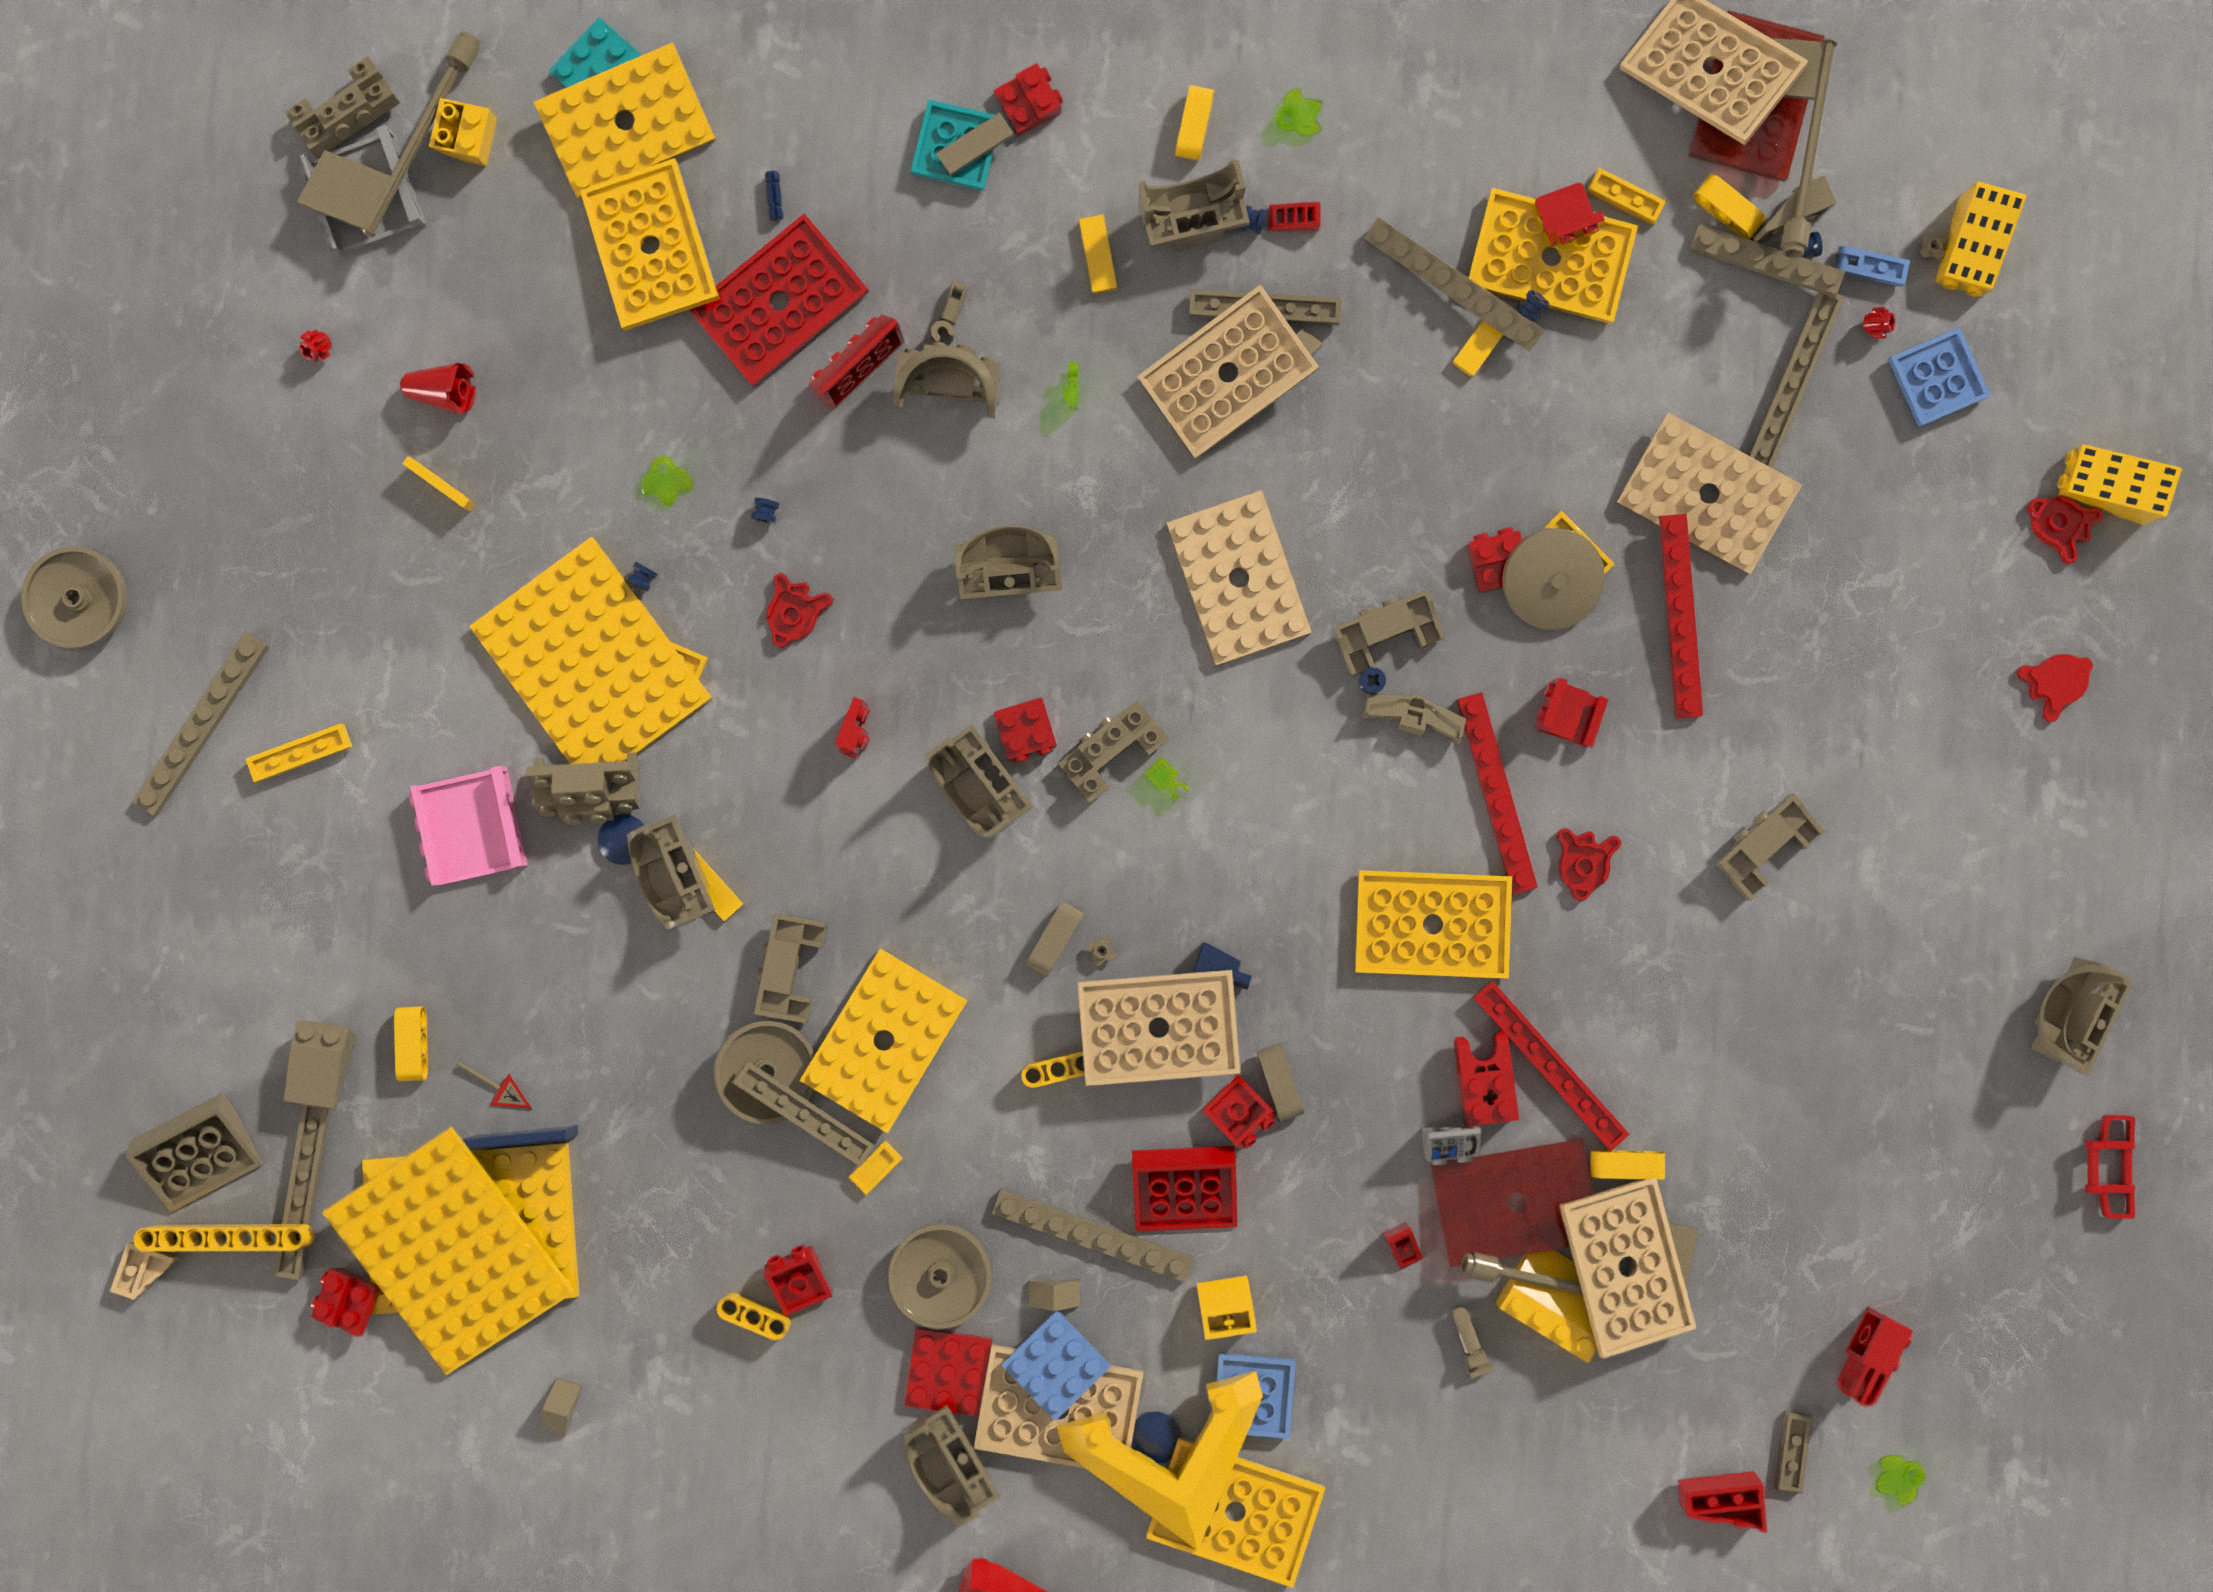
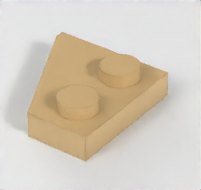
(139, 1270)

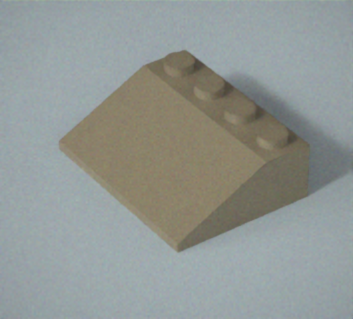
(194, 1153)

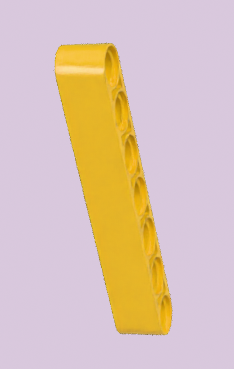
(213, 1241)

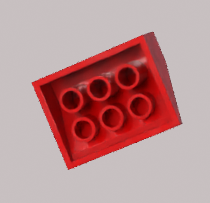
(857, 361)
(1184, 1188)

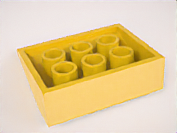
(1548, 1310)

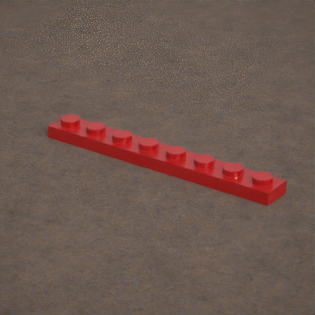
(1681, 616)
(1497, 793)
(1551, 1066)

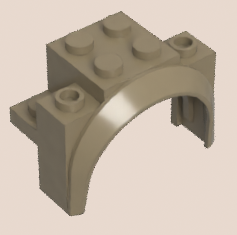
(1195, 209)
(977, 783)

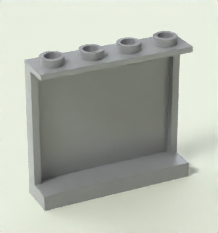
(402, 214)

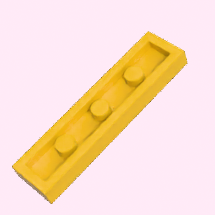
(299, 753)

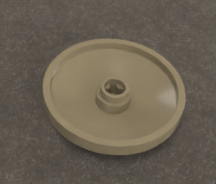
(1553, 578)
(74, 597)
(773, 1049)
(940, 1276)

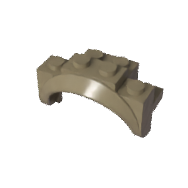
(947, 374)
(1007, 563)
(582, 790)
(669, 873)
(2080, 1016)
(947, 1467)

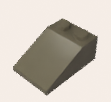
(1818, 204)
(318, 1064)

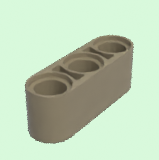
(1054, 938)
(1280, 1082)

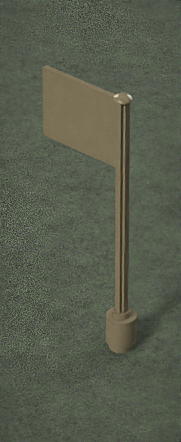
(1812, 86)
(361, 193)
(1488, 1268)

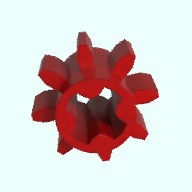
(1879, 322)
(315, 345)

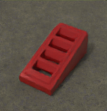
(1304, 207)

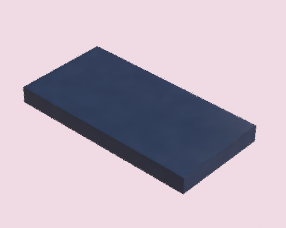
(521, 1137)

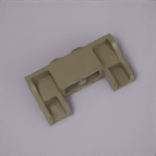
(346, 111)
(1379, 625)
(1106, 744)
(1765, 838)
(781, 965)

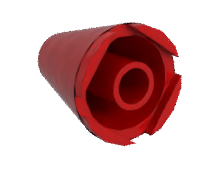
(441, 387)

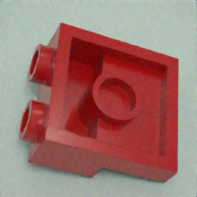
(1029, 99)
(1489, 557)
(1025, 730)
(851, 736)
(1240, 1113)
(797, 1279)
(345, 1301)

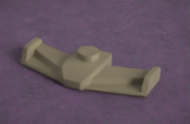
(1415, 714)

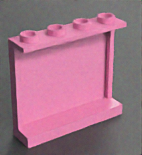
(468, 826)

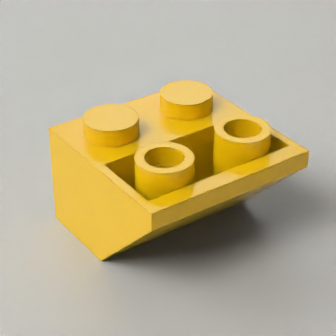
(463, 131)
(1226, 1307)

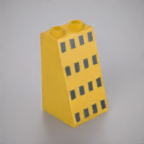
(1979, 238)
(2119, 483)

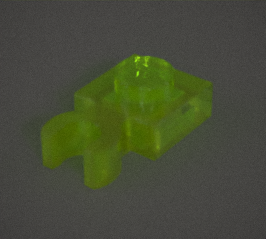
(1071, 392)
(1164, 776)

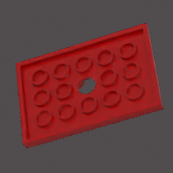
(791, 263)

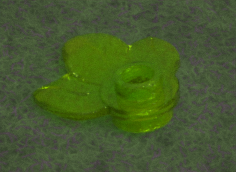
(1301, 111)
(666, 484)
(1896, 1479)

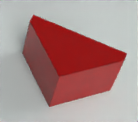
(1403, 1245)

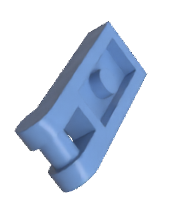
(1873, 266)

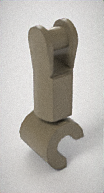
(949, 312)
(1476, 1361)

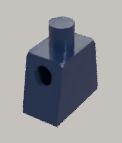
(1216, 960)

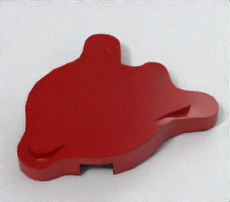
(2062, 522)
(792, 611)
(2058, 681)
(1584, 862)

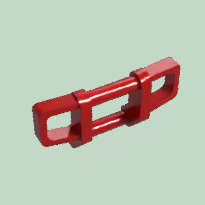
(2126, 1186)

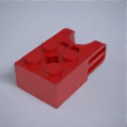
(1486, 1074)
(1873, 1357)

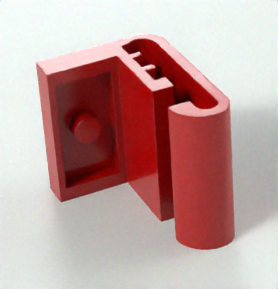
(1570, 713)

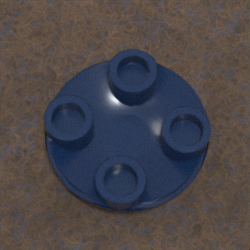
(613, 839)
(1155, 1436)

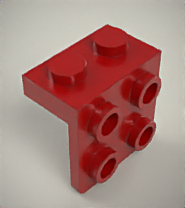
(1568, 214)

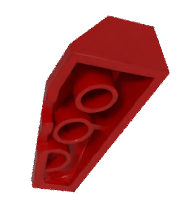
(991, 1577)

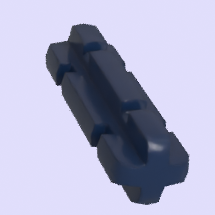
(774, 196)

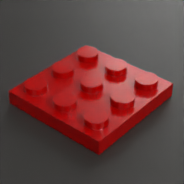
(948, 1371)

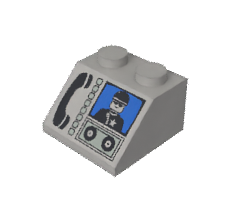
(1451, 1142)

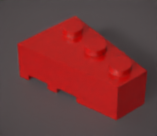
(1725, 1499)

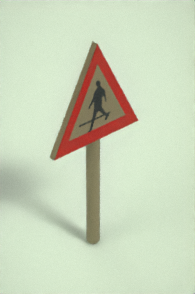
(508, 1093)

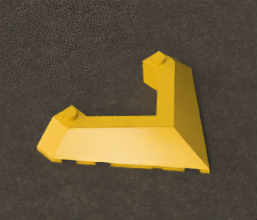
(1180, 1499)

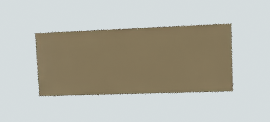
(975, 144)
(1793, 1452)

